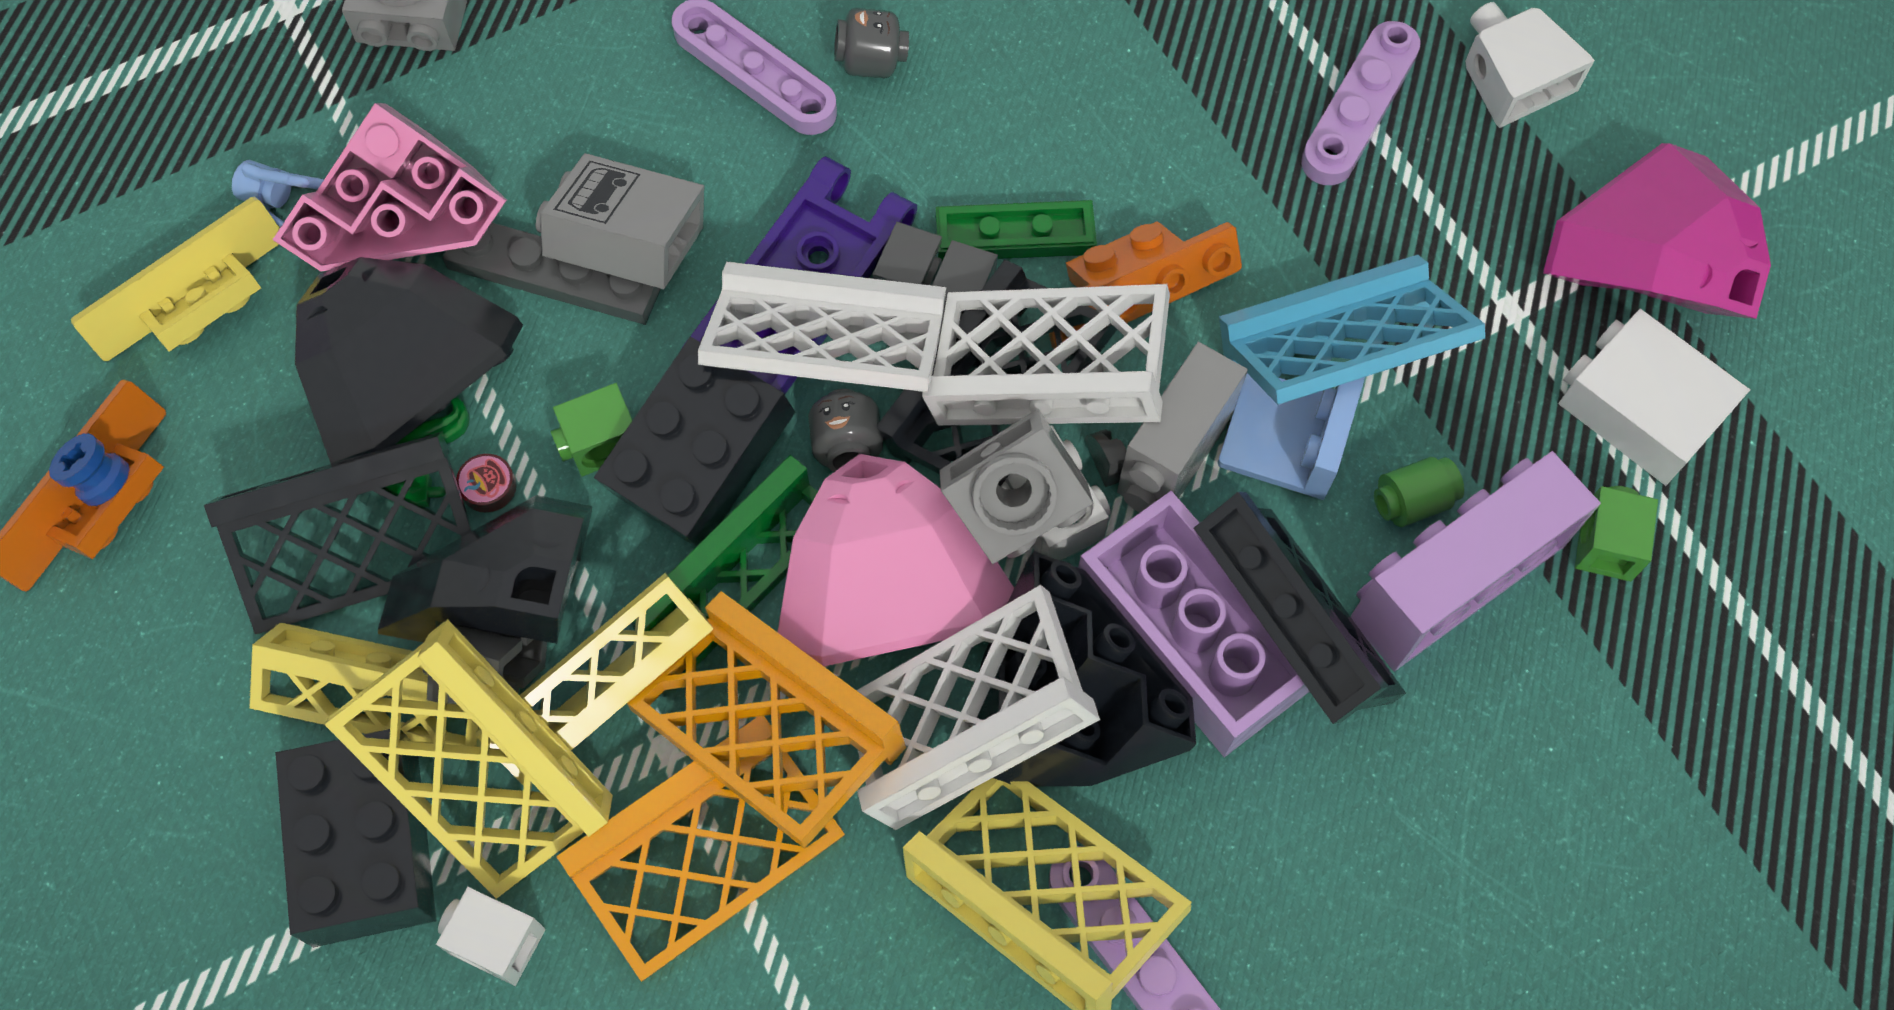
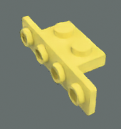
(184, 287)

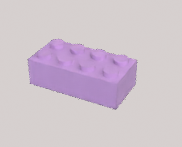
(1471, 559)
(1195, 622)

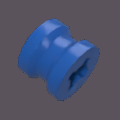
(89, 469)

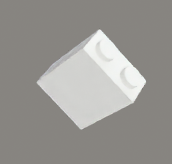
(1651, 395)

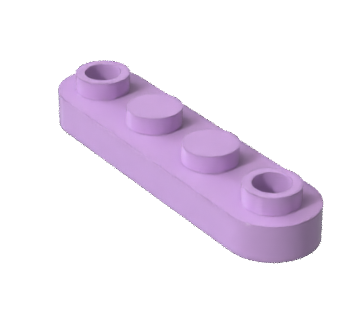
(755, 66)
(1360, 103)
(1164, 978)

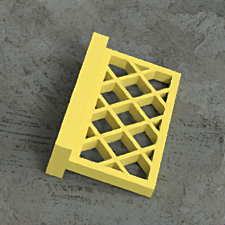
(520, 740)
(1021, 934)

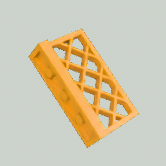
(809, 689)
(657, 813)

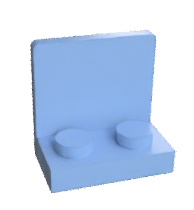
(1290, 442)

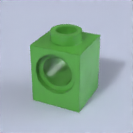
(591, 427)
(1618, 534)

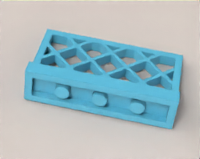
(1351, 307)

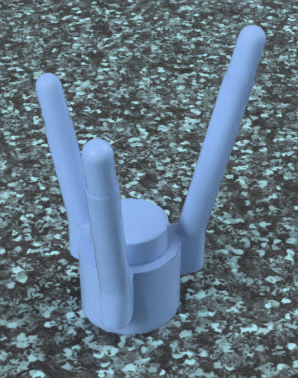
(268, 184)

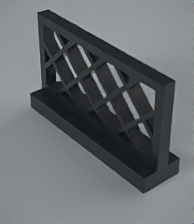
(910, 421)
(316, 490)
(1297, 609)

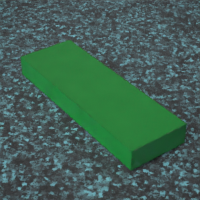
(1020, 228)

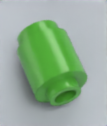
(1418, 490)

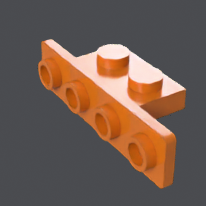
(1157, 256)
(58, 519)

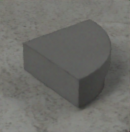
(1107, 455)

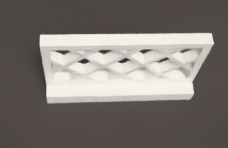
(815, 304)
(1090, 396)
(976, 747)

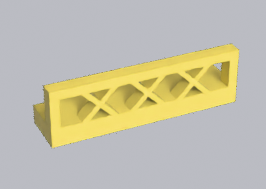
(341, 661)
(624, 677)

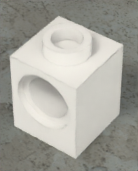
(489, 935)

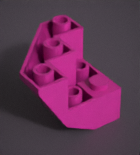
(1670, 233)

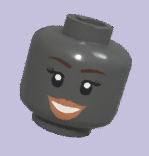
(870, 43)
(844, 427)

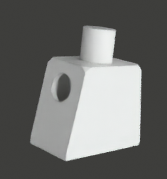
(1523, 62)

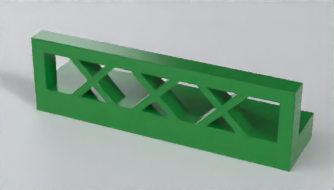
(733, 540)

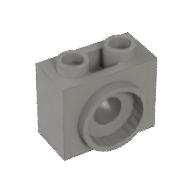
(406, 22)
(1011, 520)

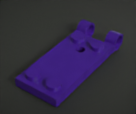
(817, 224)

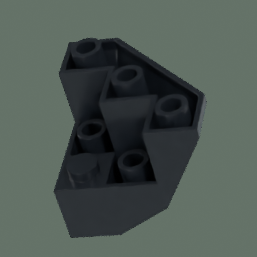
(390, 349)
(496, 578)
(1137, 698)

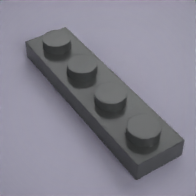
(517, 262)

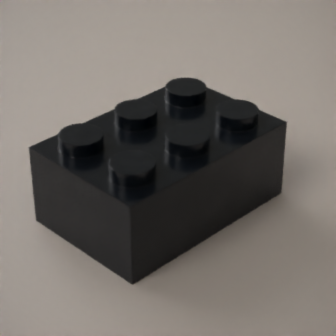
(695, 444)
(350, 846)

